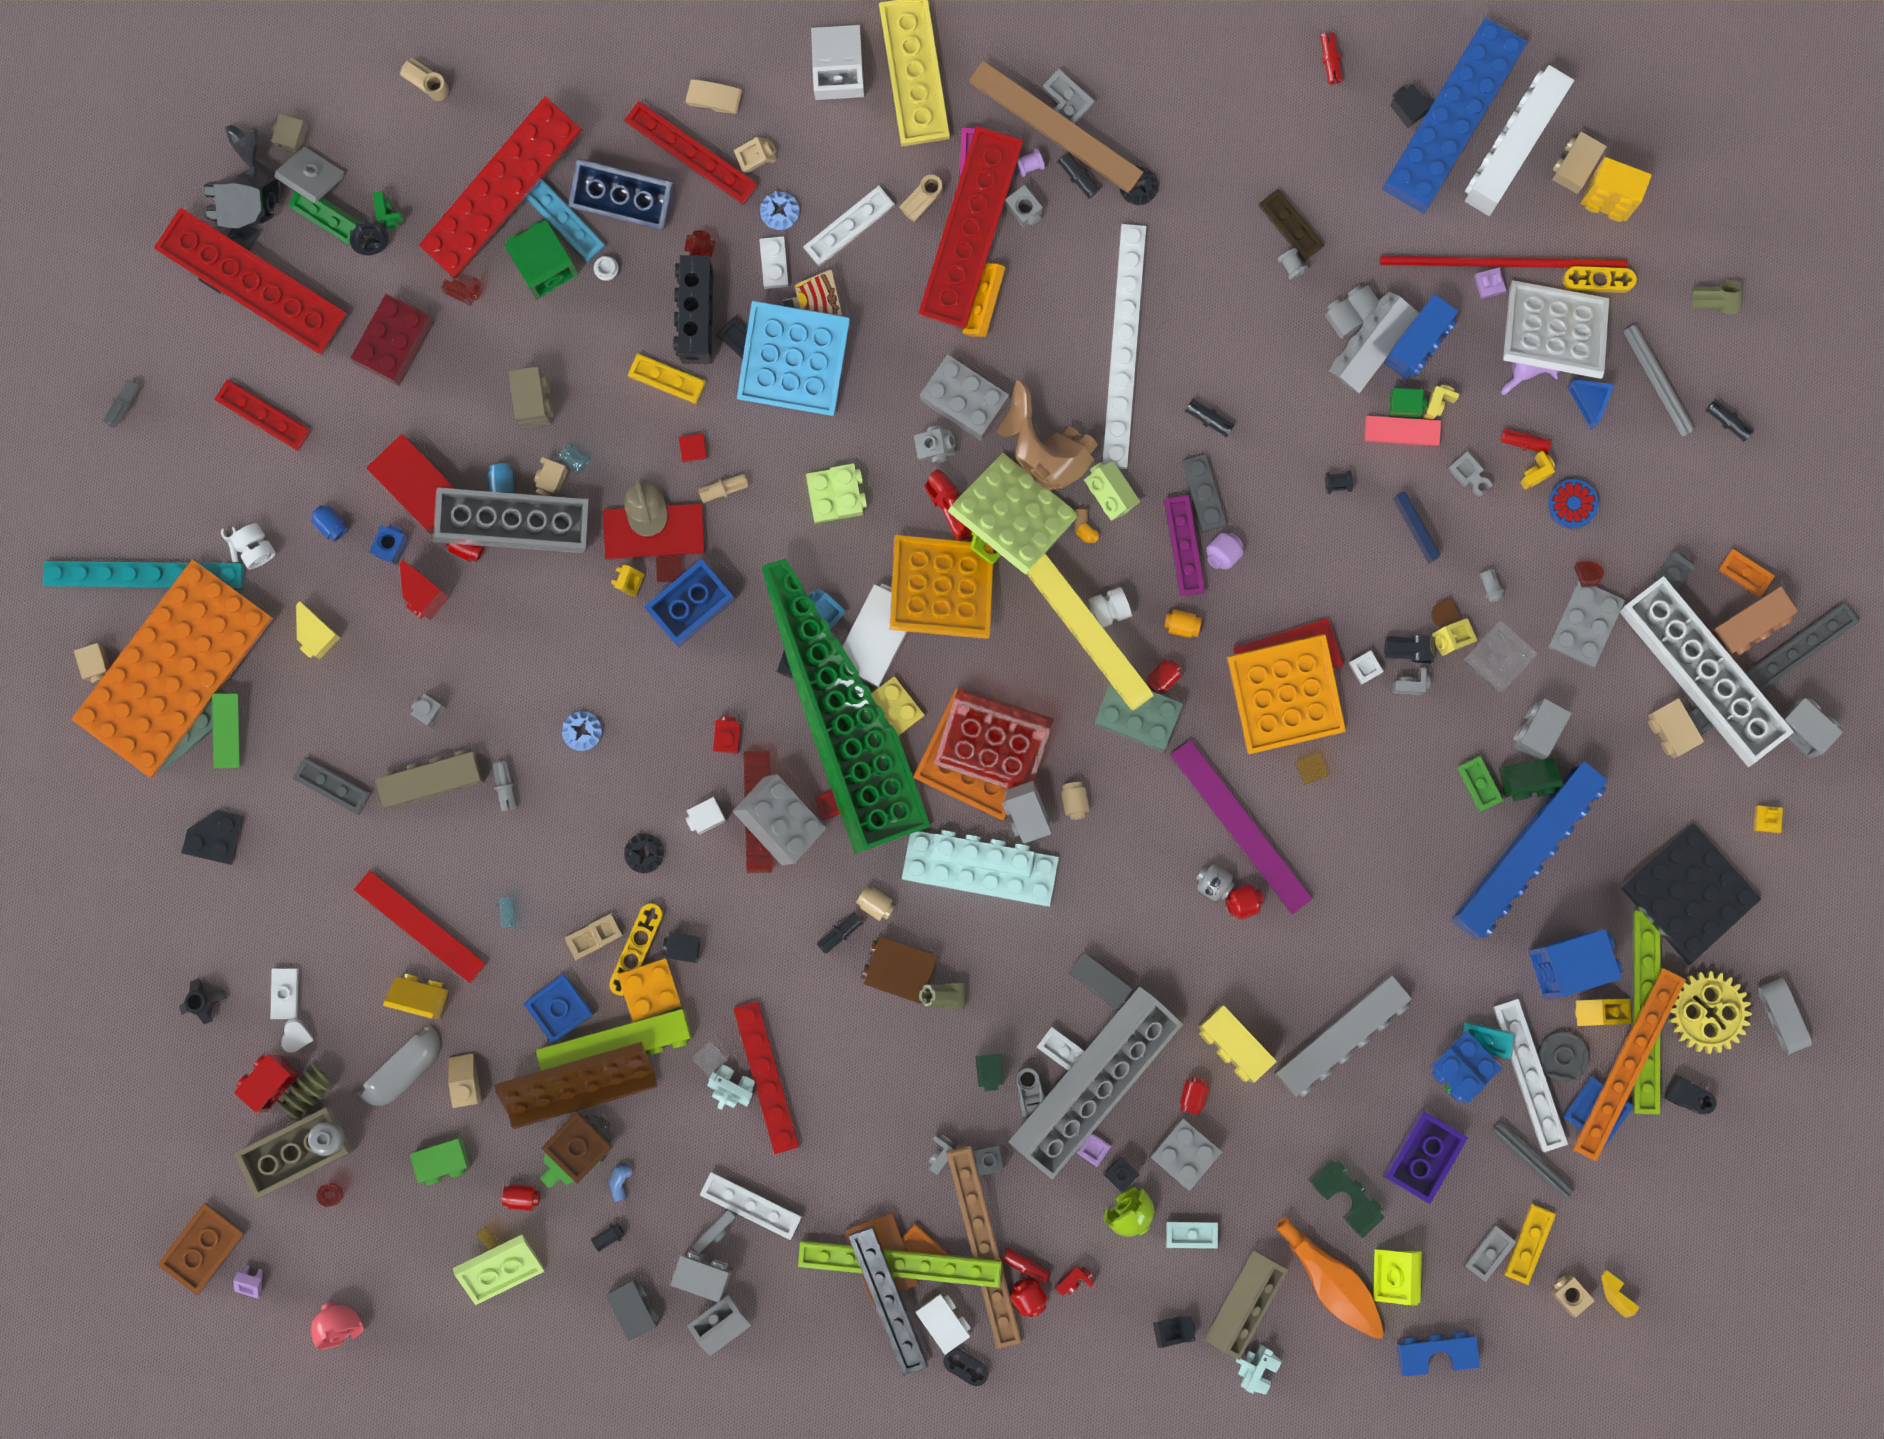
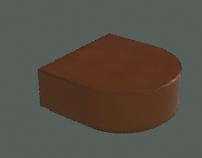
(1444, 613)

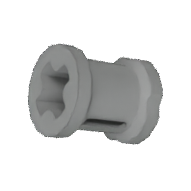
(1293, 264)

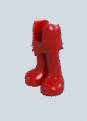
(944, 494)

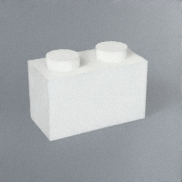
(943, 1322)

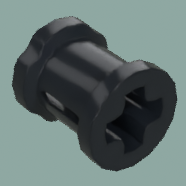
(1338, 482)

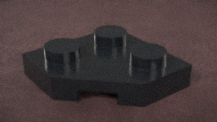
(214, 837)

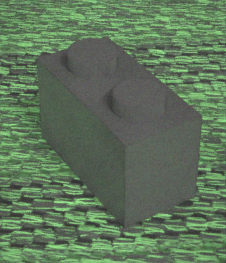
(632, 1309)

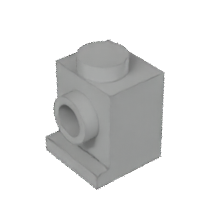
(427, 710)

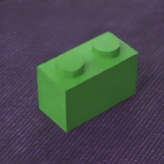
(440, 1161)

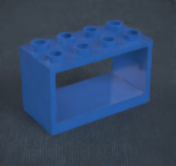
(1576, 964)

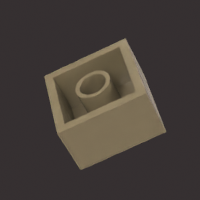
(530, 397)

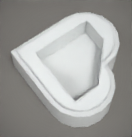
(295, 1036)

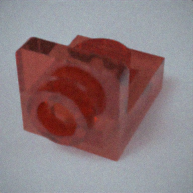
(458, 290)

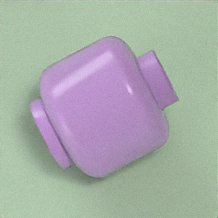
(1224, 551)

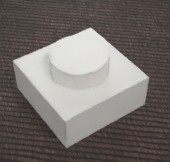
(1365, 667)

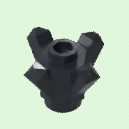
(201, 1002)

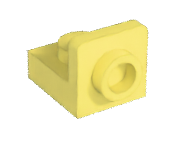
(1435, 404)
(1454, 637)

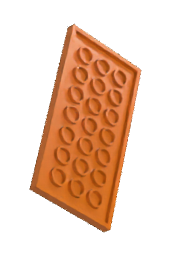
(172, 669)

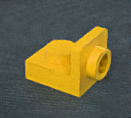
(1536, 475)

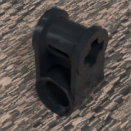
(1686, 1095)

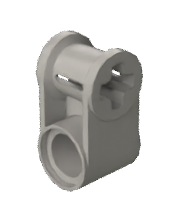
(1029, 1094)

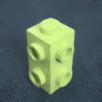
(1111, 490)

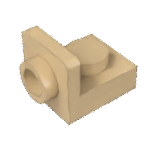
(755, 154)

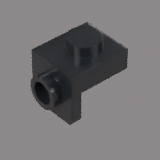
(1174, 1331)

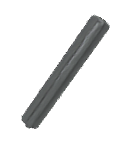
(1532, 1160)

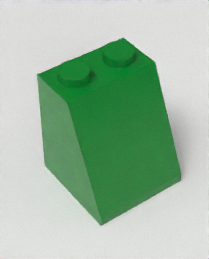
(540, 258)

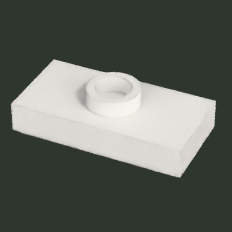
(284, 994)

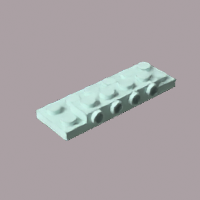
(980, 867)

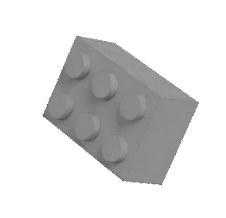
(964, 397)
(779, 819)

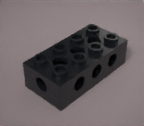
(699, 272)

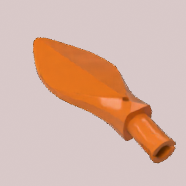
(1334, 1283)

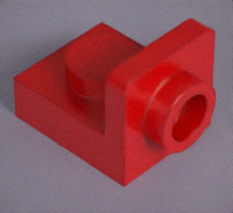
(726, 735)
(1069, 1283)

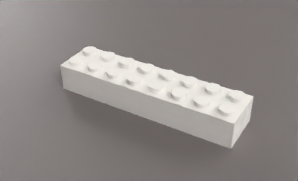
(1706, 671)

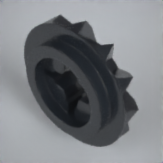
(1150, 187)
(372, 245)
(649, 863)

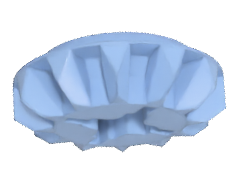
(779, 221)
(585, 742)

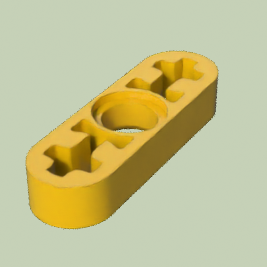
(1592, 287)

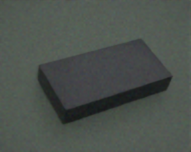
(734, 336)

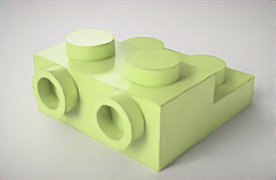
(836, 493)

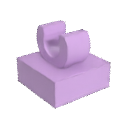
(1490, 283)
(248, 1284)

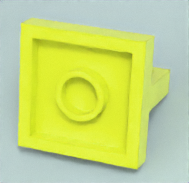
(1397, 1276)

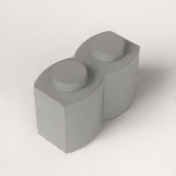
(1350, 314)

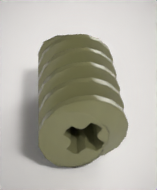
(306, 1092)

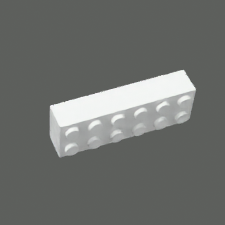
(1518, 140)

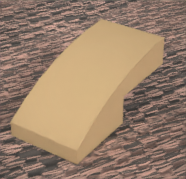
(714, 96)
(593, 937)

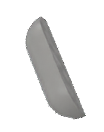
(402, 1068)

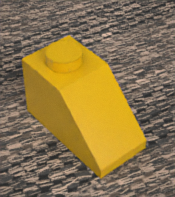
(1603, 1012)

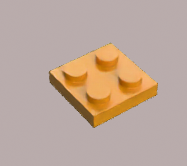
(649, 990)

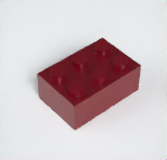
(392, 339)

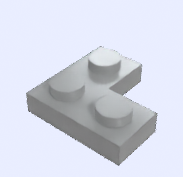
(1070, 98)

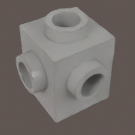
(935, 445)

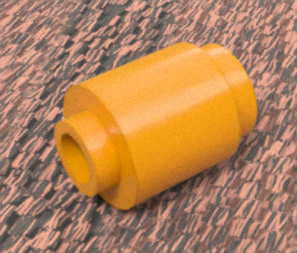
(1183, 623)

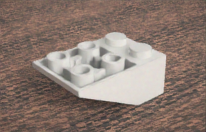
(837, 62)

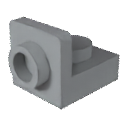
(1408, 687)
(939, 1158)

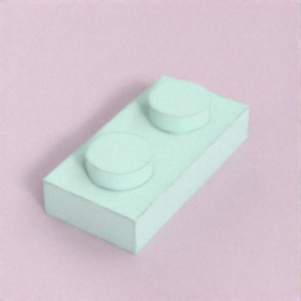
(1192, 1235)

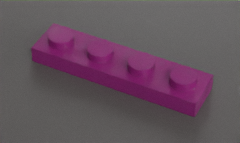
(1184, 546)

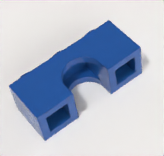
(1415, 1354)

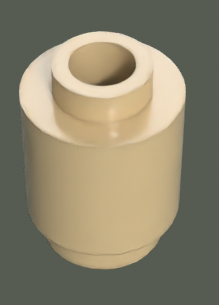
(1075, 800)
(875, 903)

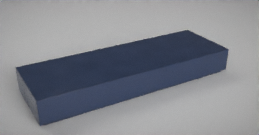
(1416, 527)

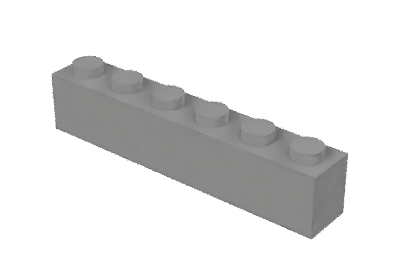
(1342, 1036)

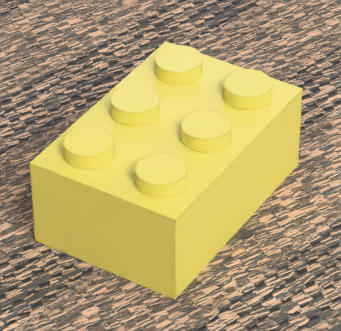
(1236, 1045)

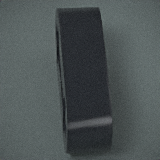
(969, 1362)

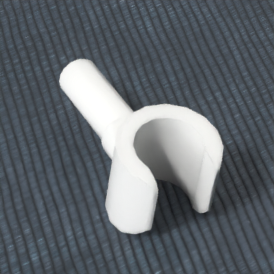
(232, 549)

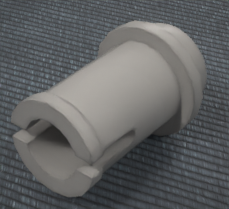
(1492, 586)

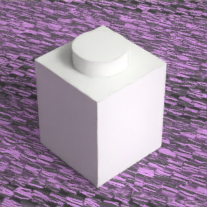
(705, 816)

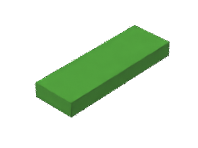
(225, 730)

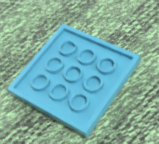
(793, 358)

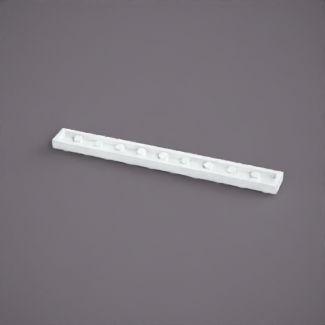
(1124, 345)

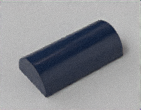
(621, 194)

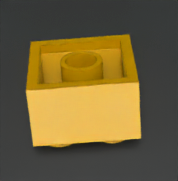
(417, 997)

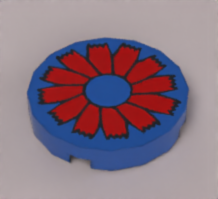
(1573, 503)

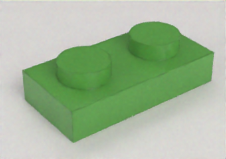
(1479, 784)

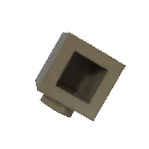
(289, 133)

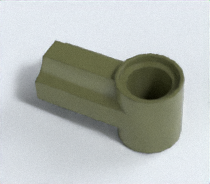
(1725, 298)
(945, 995)

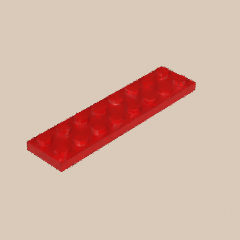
(500, 187)
(970, 227)
(250, 281)

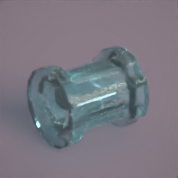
(573, 459)

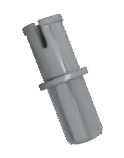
(503, 785)

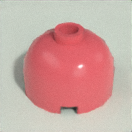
(334, 1325)

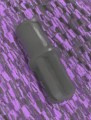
(121, 404)

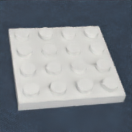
(1556, 329)

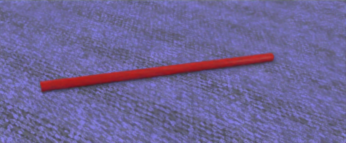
(1500, 262)

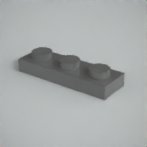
(1203, 493)

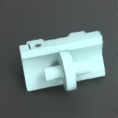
(728, 1092)
(1253, 1368)

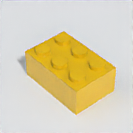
(1615, 189)

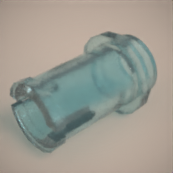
(506, 912)

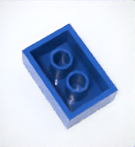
(1422, 338)
(689, 603)

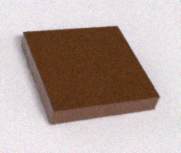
(577, 1147)

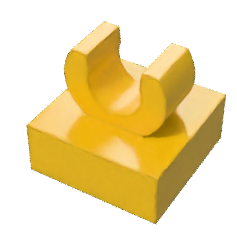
(628, 580)
(1768, 819)

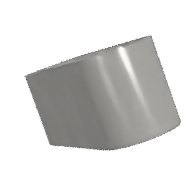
(1784, 1016)

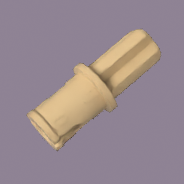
(723, 488)

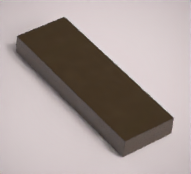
(1291, 225)

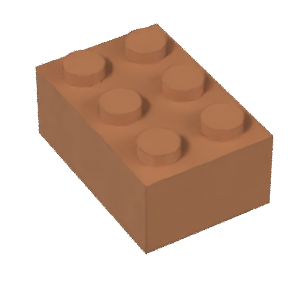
(1755, 622)

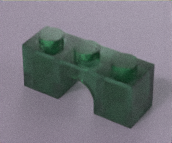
(1363, 1213)

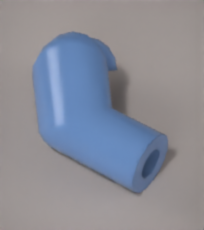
(616, 1180)

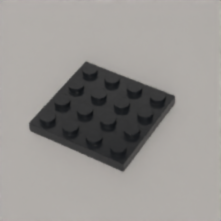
(1691, 894)

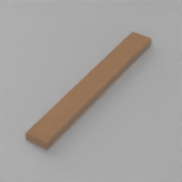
(1055, 127)
(983, 1243)

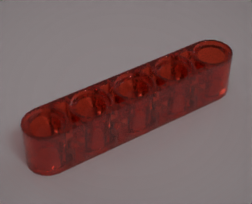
(755, 769)

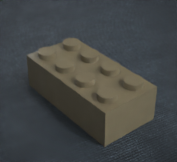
(287, 1155)

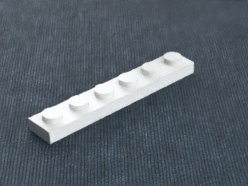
(1531, 1077)

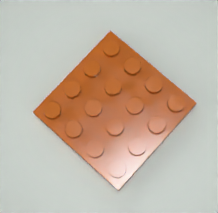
(970, 790)

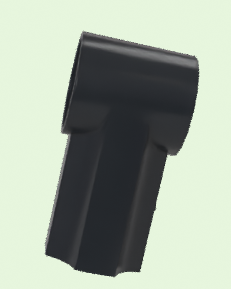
(1417, 649)

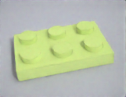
(498, 1269)

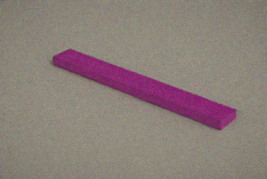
(1241, 827)

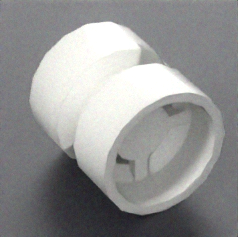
(247, 539)
(1110, 607)

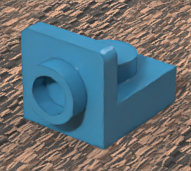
(827, 607)

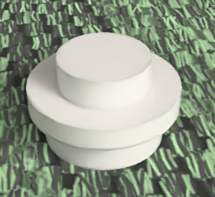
(606, 268)

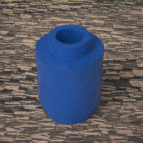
(329, 523)

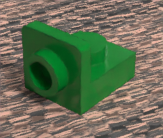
(382, 210)

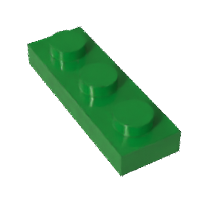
(325, 215)

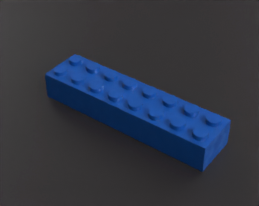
(1454, 115)
(1529, 850)

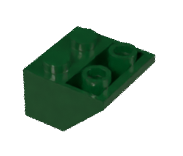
(1528, 778)

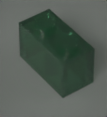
(989, 1071)

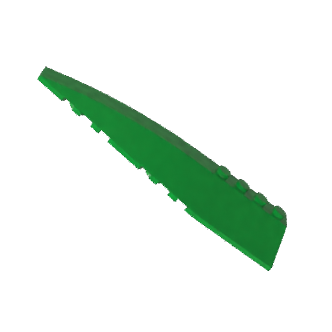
(847, 725)

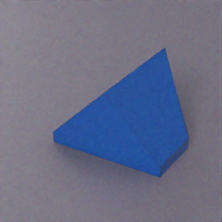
(1591, 399)

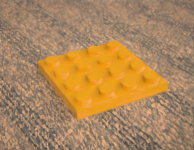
(940, 588)
(1286, 694)

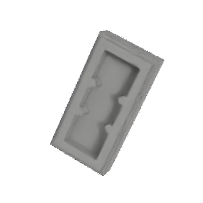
(716, 1232)

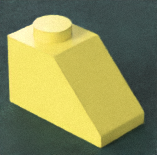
(313, 632)

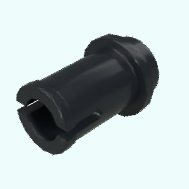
(608, 1236)

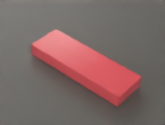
(1402, 431)

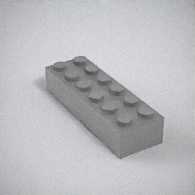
(510, 520)

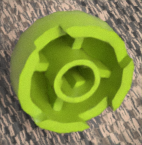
(1131, 1214)

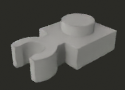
(1467, 471)

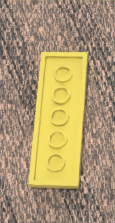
(914, 71)

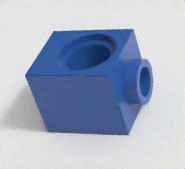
(393, 554)

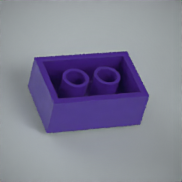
(1425, 1157)

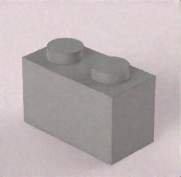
(1027, 812)
(719, 1325)

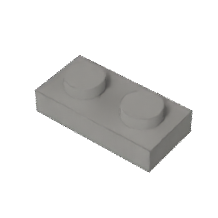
(1490, 1253)

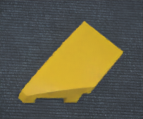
(1620, 1302)

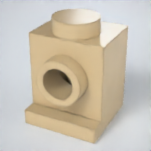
(550, 478)

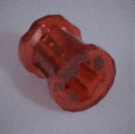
(327, 1202)

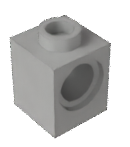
(1021, 197)

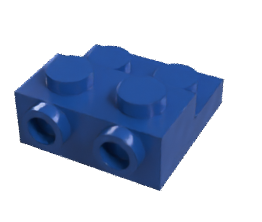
(1465, 1068)

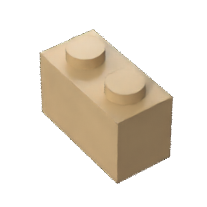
(1579, 162)
(1675, 729)

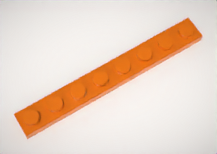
(1628, 1064)

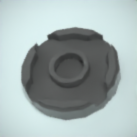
(1563, 1056)

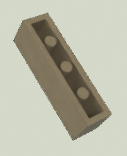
(429, 780)
(1246, 1305)

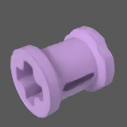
(1030, 162)

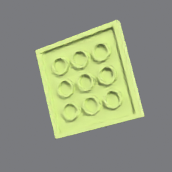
(1013, 513)

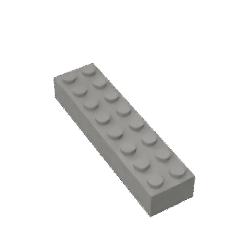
(1095, 1083)

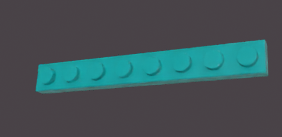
(130, 574)

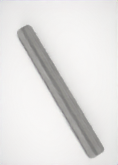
(1658, 380)

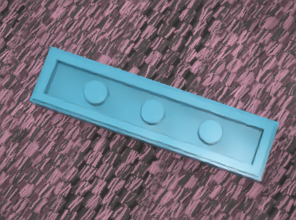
(565, 221)

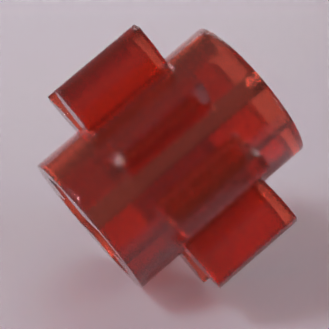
(699, 244)

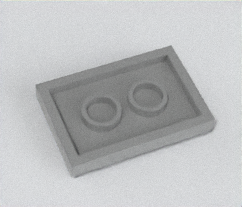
(1586, 624)

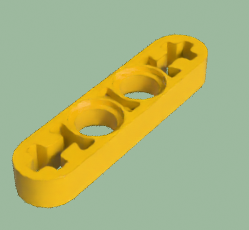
(632, 948)

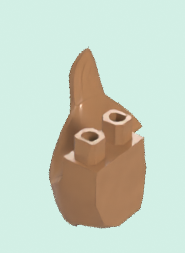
(1050, 463)

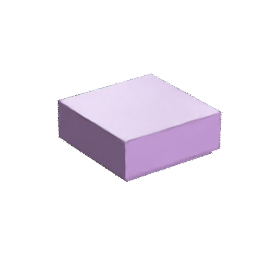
(1093, 1149)

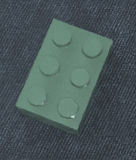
(1147, 725)

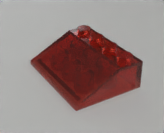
(993, 740)

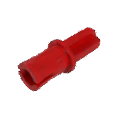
(1525, 441)
(1026, 1266)

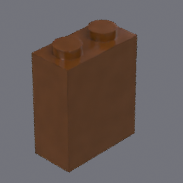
(898, 969)

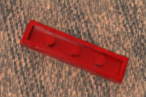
(262, 415)

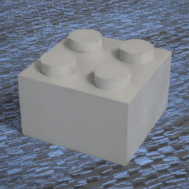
(1811, 728)
(1541, 729)
(1185, 1154)
(701, 1276)

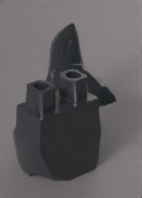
(248, 196)

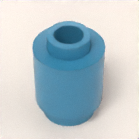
(501, 478)

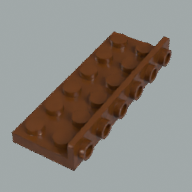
(577, 1085)

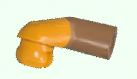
(1082, 529)

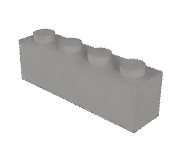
(1373, 342)

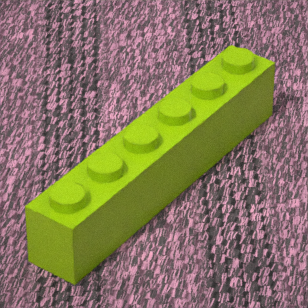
(652, 1032)

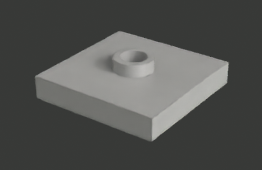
(309, 174)

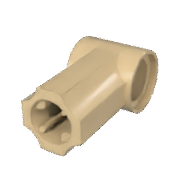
(424, 79)
(920, 199)

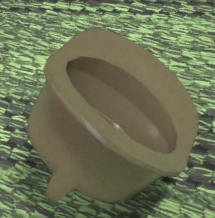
(645, 508)

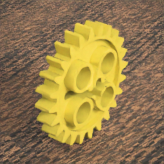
(1724, 996)

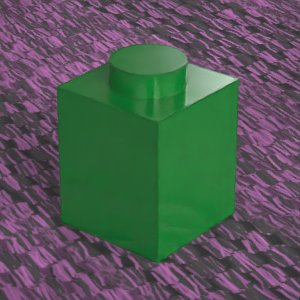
(1407, 403)

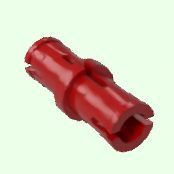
(1331, 58)

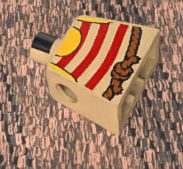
(816, 295)

